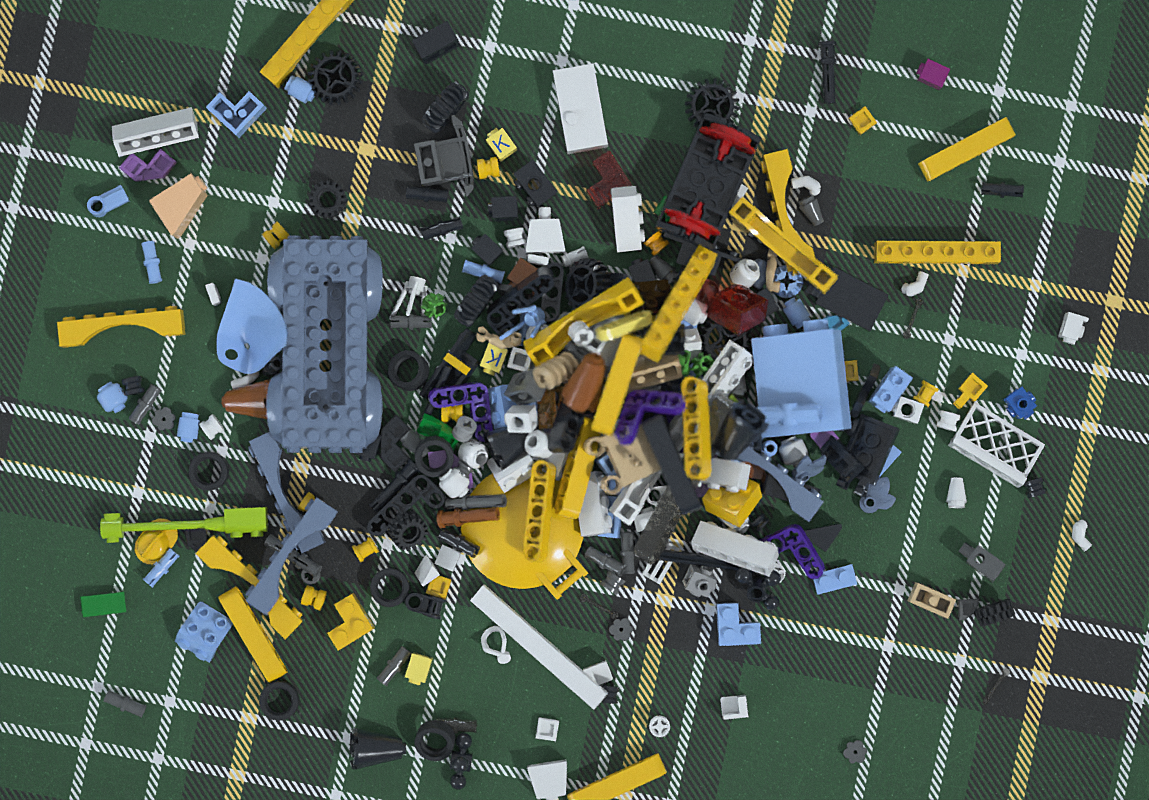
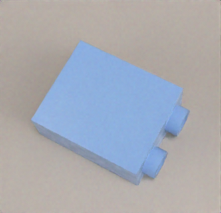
(802, 372)

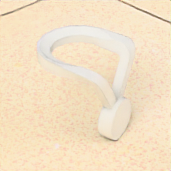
(503, 656)

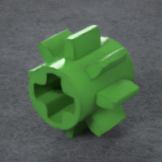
(434, 305)
(701, 360)

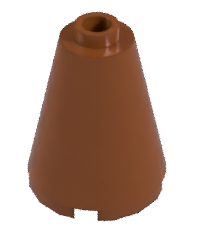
(586, 384)
(248, 400)

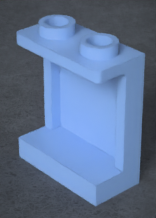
(889, 389)

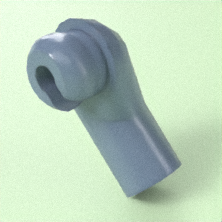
(762, 279)

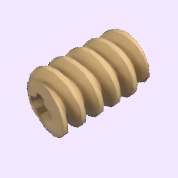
(555, 370)

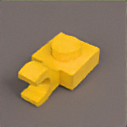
(970, 389)

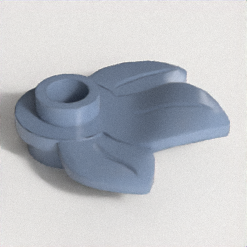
(808, 468)
(879, 495)

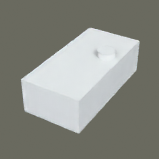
(580, 108)

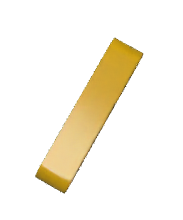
(966, 149)
(617, 384)
(702, 436)
(576, 474)
(535, 501)
(252, 634)
(622, 780)

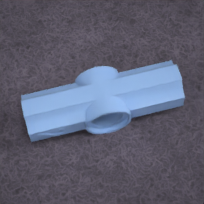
(792, 414)

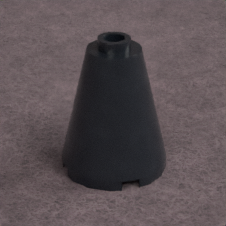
(741, 429)
(505, 446)
(374, 748)

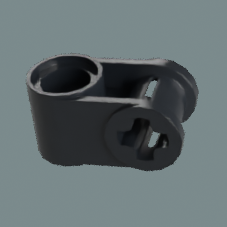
(426, 605)

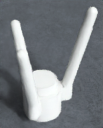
(416, 286)

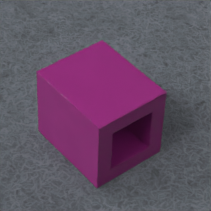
(932, 74)

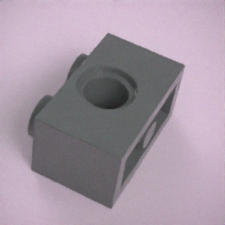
(524, 389)

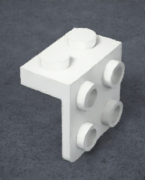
(514, 474)

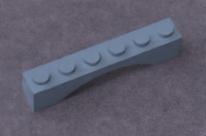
(268, 454)
(800, 499)
(266, 592)

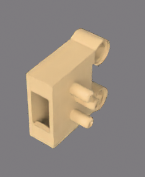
(629, 461)

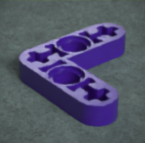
(474, 402)
(639, 407)
(794, 544)

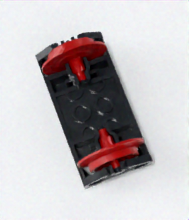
(708, 181)

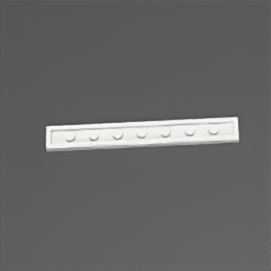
(539, 646)

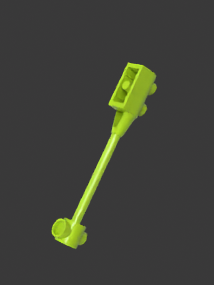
(234, 521)

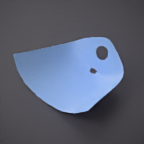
(252, 320)

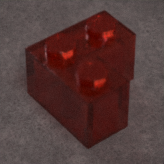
(612, 177)

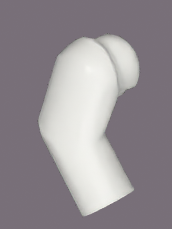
(808, 182)
(917, 286)
(244, 381)
(1078, 535)

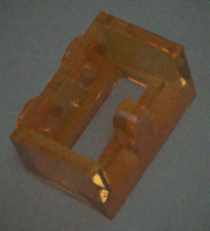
(548, 407)

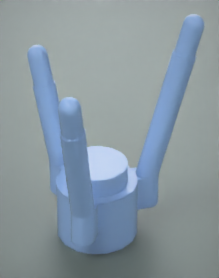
(534, 317)

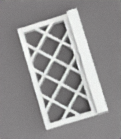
(990, 461)

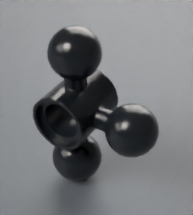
(770, 601)
(461, 761)

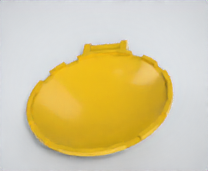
(503, 542)

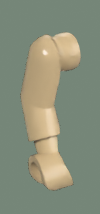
(771, 266)
(511, 341)

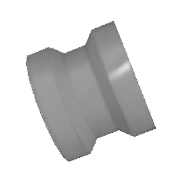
(464, 429)

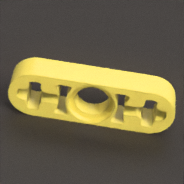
(624, 325)

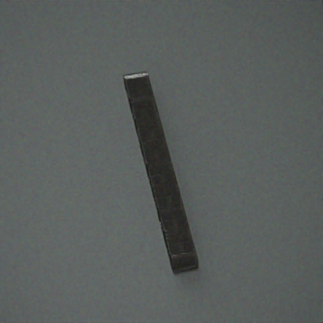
(667, 512)

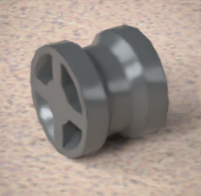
(612, 582)

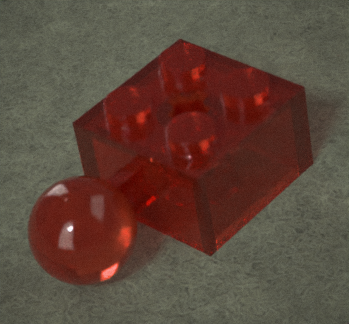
(734, 306)

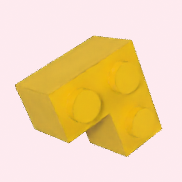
(731, 505)
(356, 622)

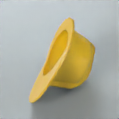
(155, 543)

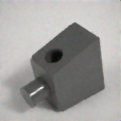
(989, 568)

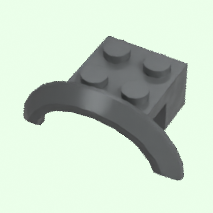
(446, 160)

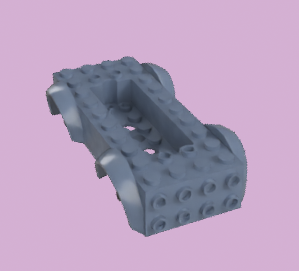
(314, 283)

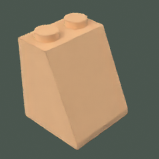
(180, 203)

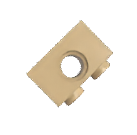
(931, 600)

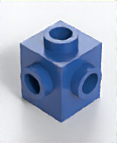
(1013, 400)

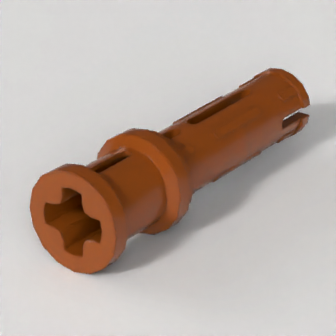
(460, 517)

